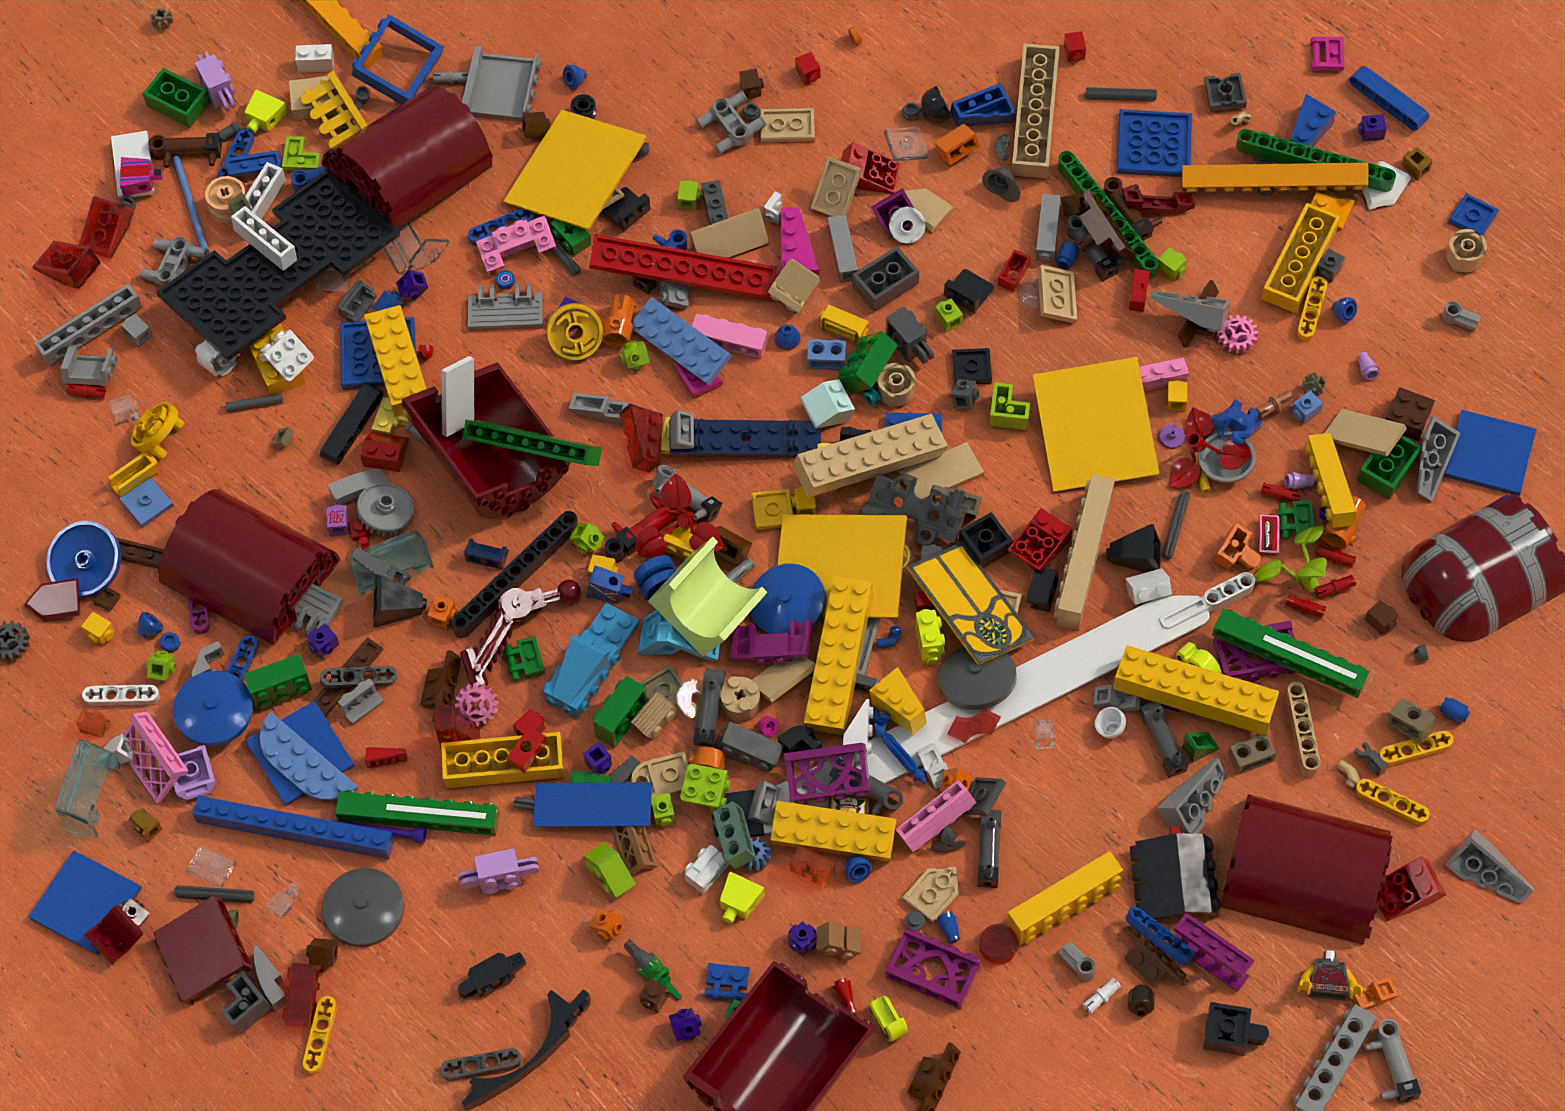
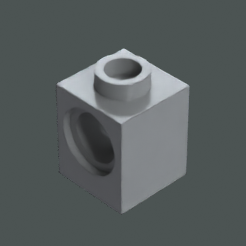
(136, 330)

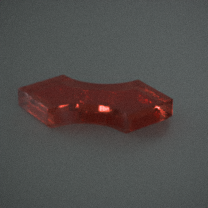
(982, 723)

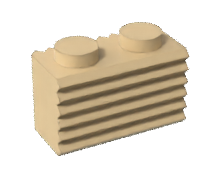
(654, 715)

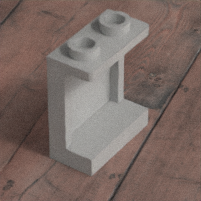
(86, 368)

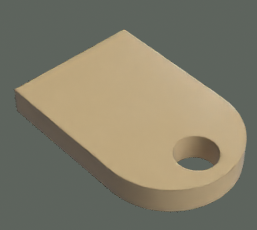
(664, 772)

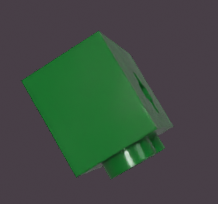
(572, 237)

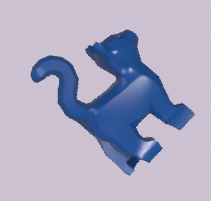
(1241, 423)

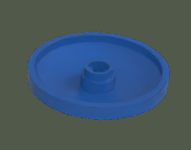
(86, 553)
(791, 595)
(213, 708)

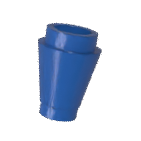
(949, 926)

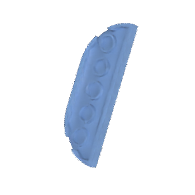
(301, 762)

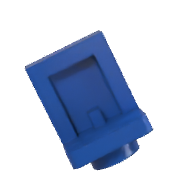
(388, 300)

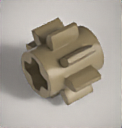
(161, 18)
(1314, 383)

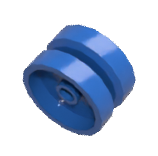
(653, 574)

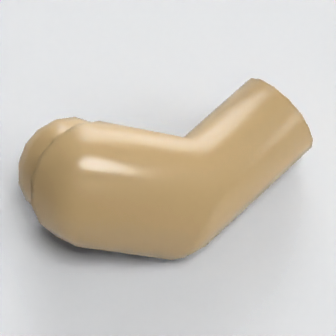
(1240, 118)
(1351, 772)

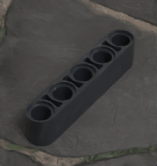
(351, 424)

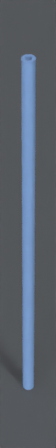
(190, 203)

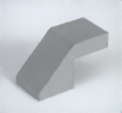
(206, 656)
(1108, 697)

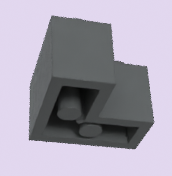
(249, 1003)

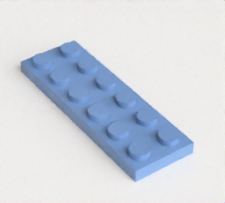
(680, 341)

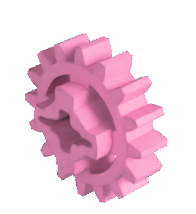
(1238, 334)
(482, 709)

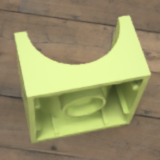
(704, 600)

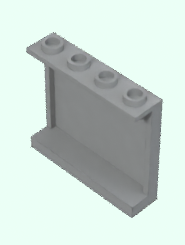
(501, 85)

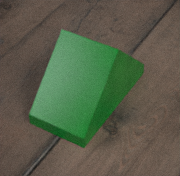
(1199, 745)

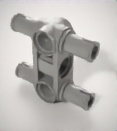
(731, 122)
(174, 261)

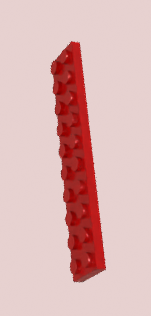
(682, 267)

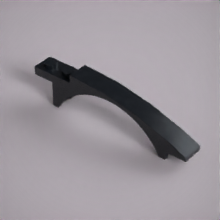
(562, 1016)

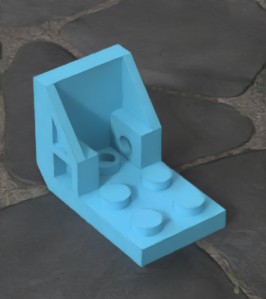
(661, 638)

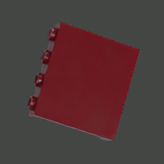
(201, 949)

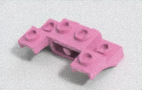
(515, 239)

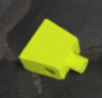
(264, 111)
(739, 897)

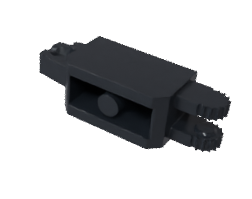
(491, 974)

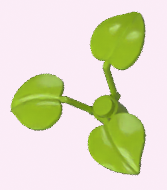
(1307, 574)

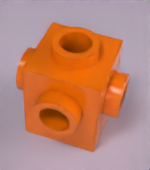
(441, 612)
(950, 776)
(606, 924)

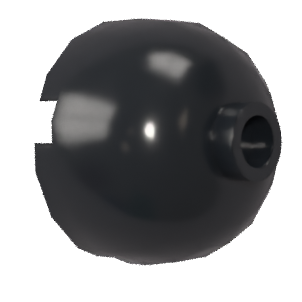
(934, 106)

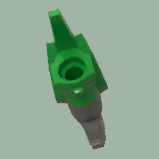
(650, 967)

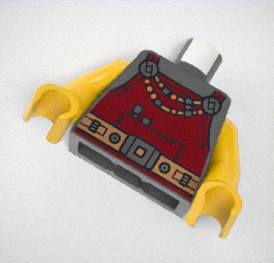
(1329, 979)

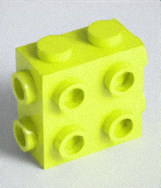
(929, 636)

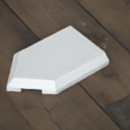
(1378, 198)

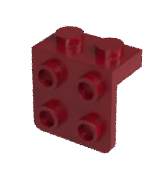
(114, 934)

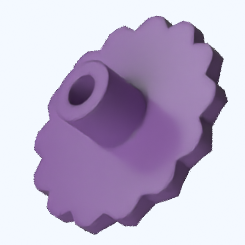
(1172, 436)

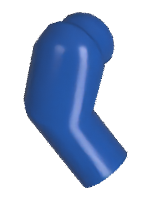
(892, 638)
(881, 718)

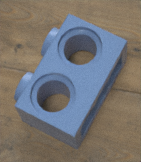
(826, 358)

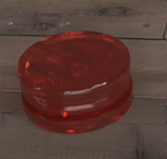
(998, 944)

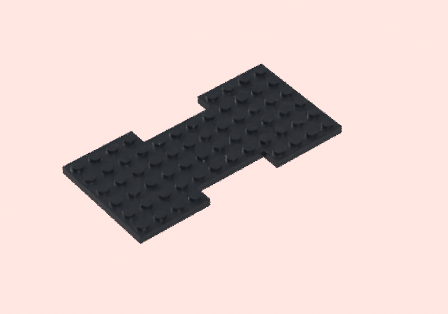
(238, 297)

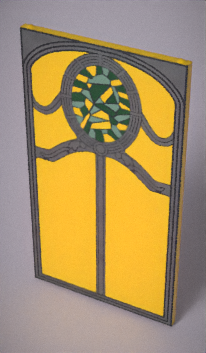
(970, 603)

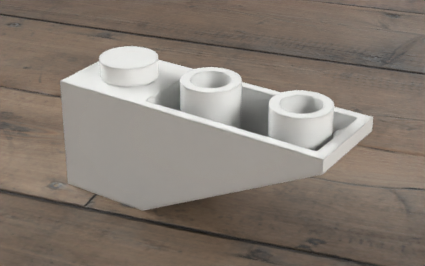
(860, 730)

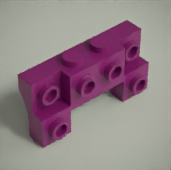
(771, 647)

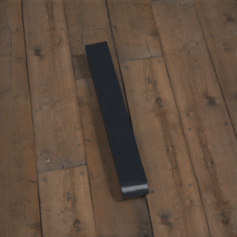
(518, 565)

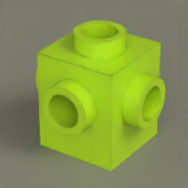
(634, 354)
(586, 537)
(161, 665)

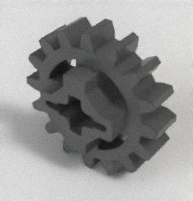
(10, 643)

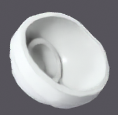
(1110, 722)

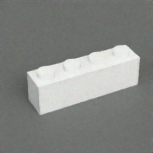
(265, 189)
(264, 238)

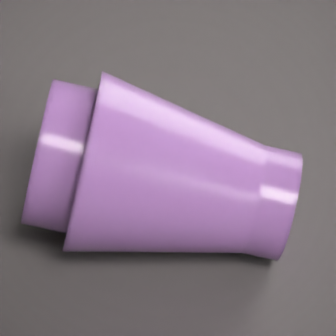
(1368, 367)
(1297, 481)

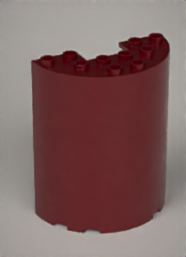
(413, 155)
(490, 476)
(242, 564)
(1307, 869)
(777, 1048)

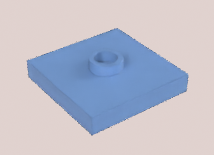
(146, 502)

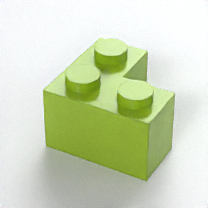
(1006, 412)
(609, 867)

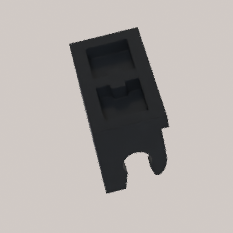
(1043, 589)

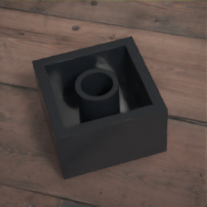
(986, 539)

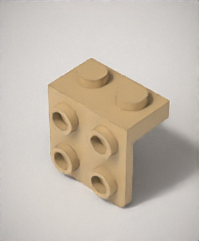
(793, 285)

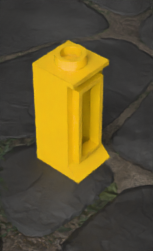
(843, 323)
(133, 474)

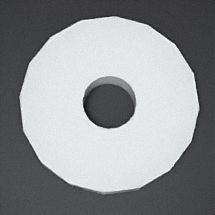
(896, 222)

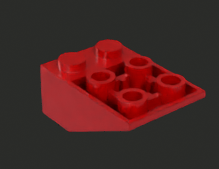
(878, 171)
(1041, 540)
(1409, 889)

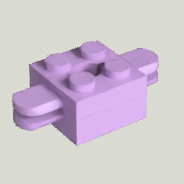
(215, 81)
(498, 871)

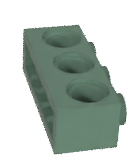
(733, 835)

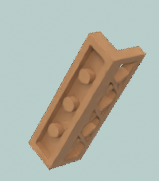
(639, 848)

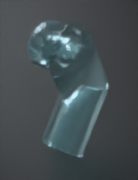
(1000, 146)

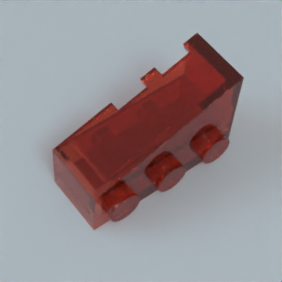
(643, 435)
(301, 994)

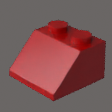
(383, 451)

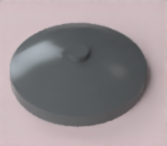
(976, 685)
(363, 907)

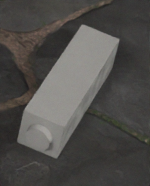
(1047, 227)
(842, 247)

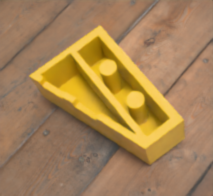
(899, 700)

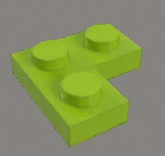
(295, 157)

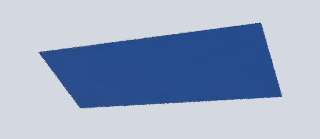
(592, 804)

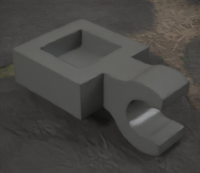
(1373, 760)

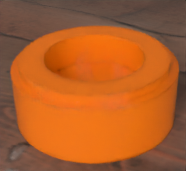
(854, 35)

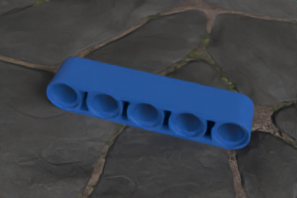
(1389, 98)

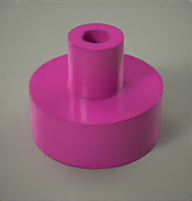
(768, 726)

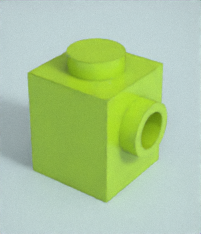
(688, 195)
(1172, 264)
(948, 315)
(662, 809)

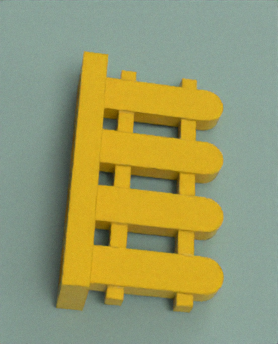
(330, 105)

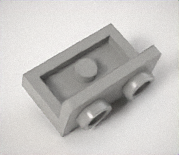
(673, 295)
(360, 701)

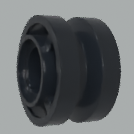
(584, 101)

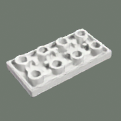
(132, 146)
(457, 395)

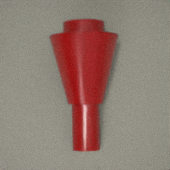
(843, 989)

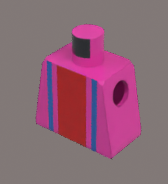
(137, 175)

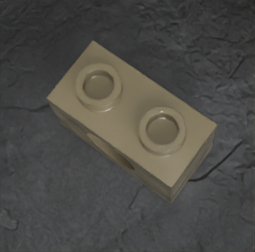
(1412, 720)

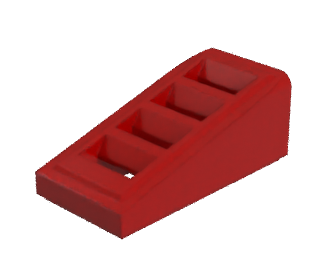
(384, 756)

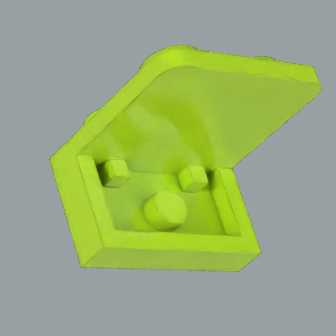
(705, 786)

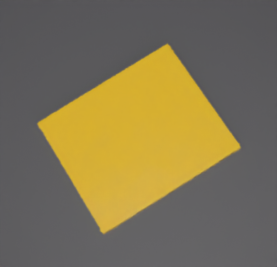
(575, 169)
(1095, 423)
(849, 548)

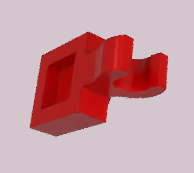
(359, 532)

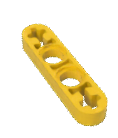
(1312, 308)
(1417, 751)
(1390, 805)
(316, 1034)

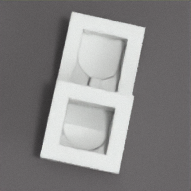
(932, 764)

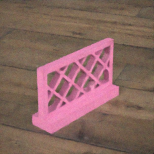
(158, 747)

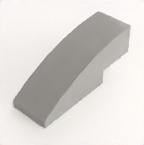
(597, 407)
(352, 486)
(269, 979)

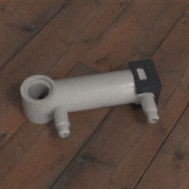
(705, 507)
(1405, 1085)

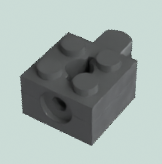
(909, 335)

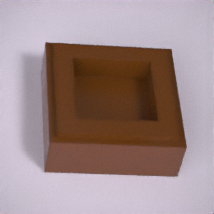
(107, 599)

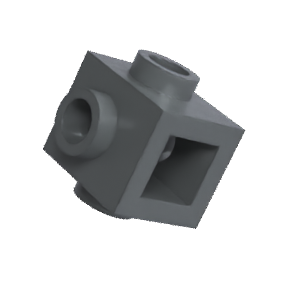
(964, 394)

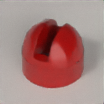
(426, 351)

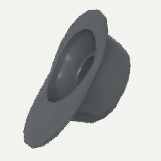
(1002, 183)

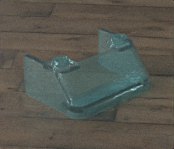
(401, 551)
(83, 787)

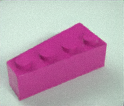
(796, 240)

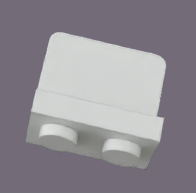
(286, 354)

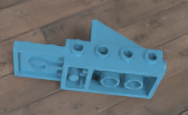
(589, 661)

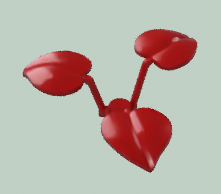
(1199, 425)
(676, 494)

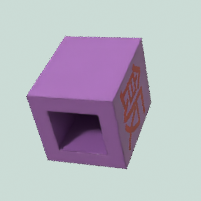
(337, 520)

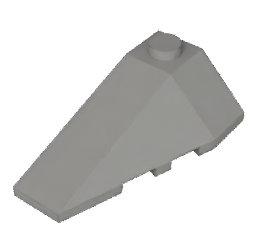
(1207, 313)
(1436, 452)
(1193, 799)
(1485, 865)

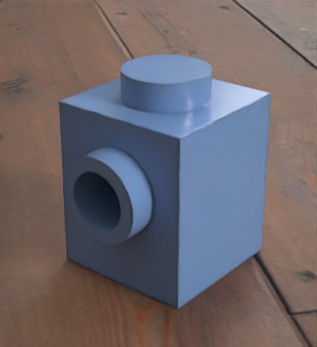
(1306, 407)

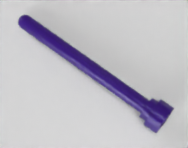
(417, 835)

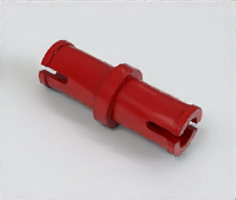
(86, 390)
(1280, 492)
(1335, 556)
(1335, 586)
(1305, 605)

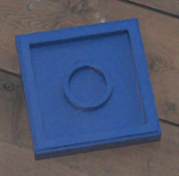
(1473, 215)

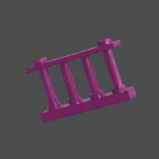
(1214, 952)

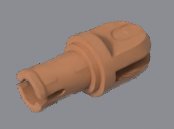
(1275, 404)

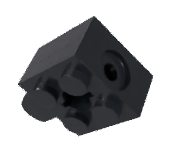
(1236, 1026)

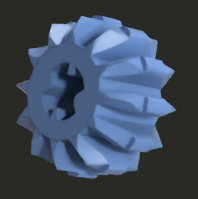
(762, 855)

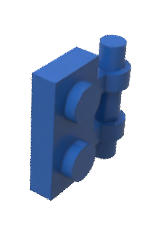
(726, 976)

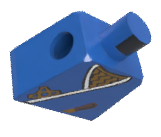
(607, 585)

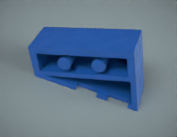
(984, 108)
(1312, 122)

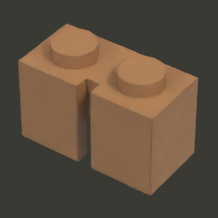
(839, 940)

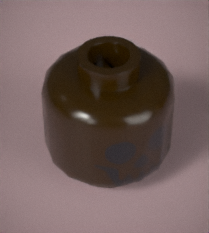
(1141, 999)

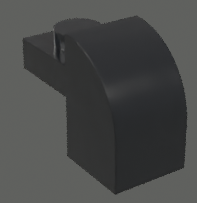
(798, 739)

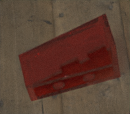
(453, 725)

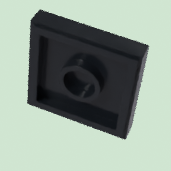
(972, 365)

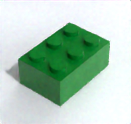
(176, 97)
(866, 362)
(1388, 472)
(278, 682)
(618, 710)

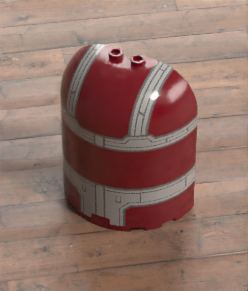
(1485, 570)

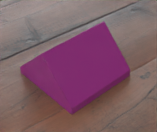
(884, 209)

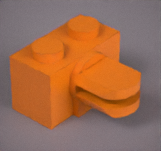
(1235, 549)

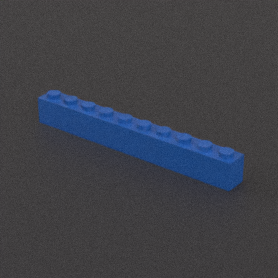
(293, 827)

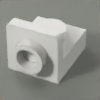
(772, 208)

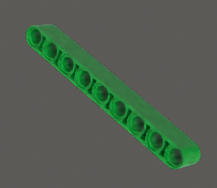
(1307, 155)
(1085, 180)

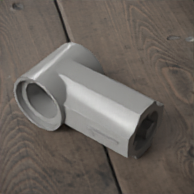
(1460, 317)
(1077, 961)

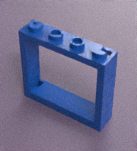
(384, 86)

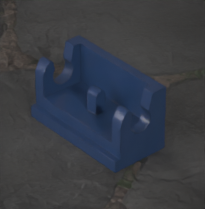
(485, 554)

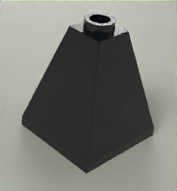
(1137, 550)
(395, 602)

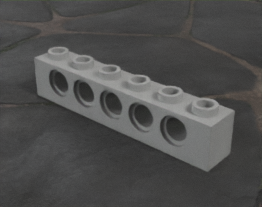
(88, 324)
(1363, 1022)

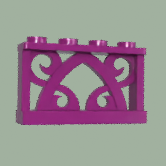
(1256, 670)
(804, 759)
(945, 994)

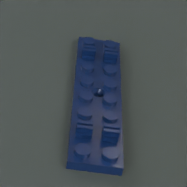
(765, 438)

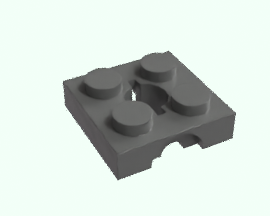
(1216, 98)

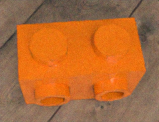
(956, 144)

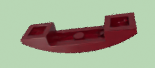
(1158, 204)

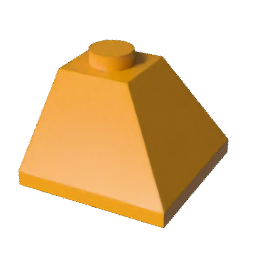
(1335, 204)

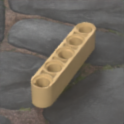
(1302, 738)

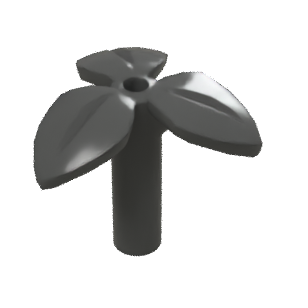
(948, 838)

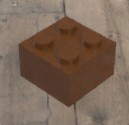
(1412, 411)

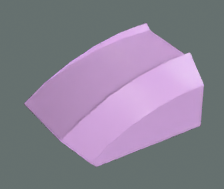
(199, 778)

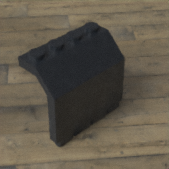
(1175, 875)

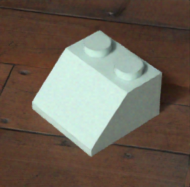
(828, 404)

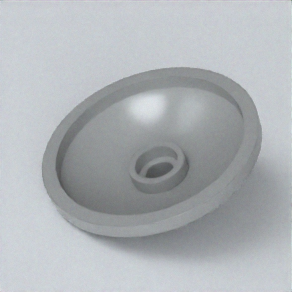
(1210, 461)

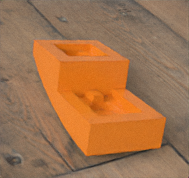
(1376, 994)

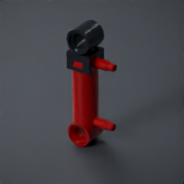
(626, 537)

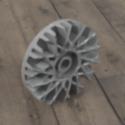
(385, 508)

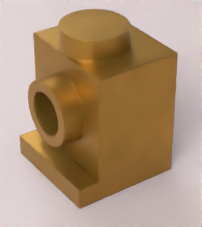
(1417, 163)
(145, 824)

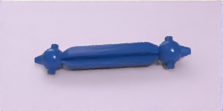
(898, 751)

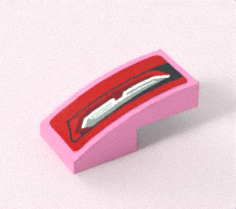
(1268, 534)

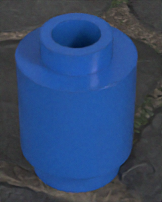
(1067, 255)
(1454, 710)

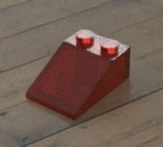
(105, 226)
(68, 263)

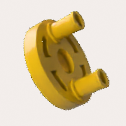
(558, 333)
(154, 427)

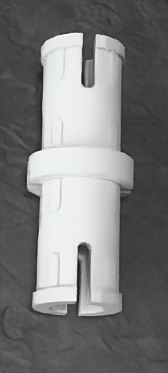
(1101, 995)

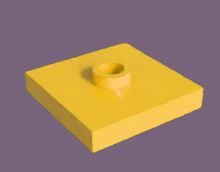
(770, 507)

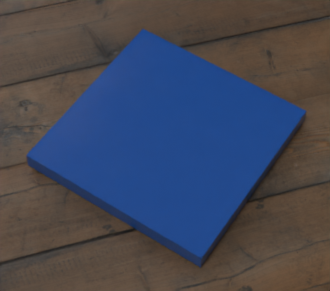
(1154, 142)
(358, 355)
(1491, 452)
(317, 732)
(81, 898)

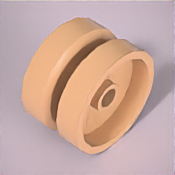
(220, 192)

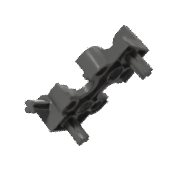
(950, 512)

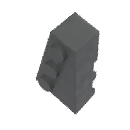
(748, 747)

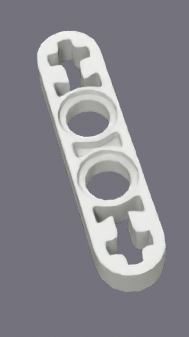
(120, 698)

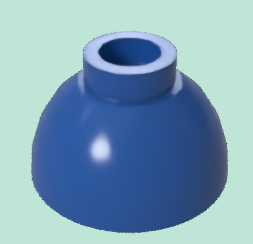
(573, 76)
(1345, 309)
(787, 337)
(149, 625)
(857, 869)

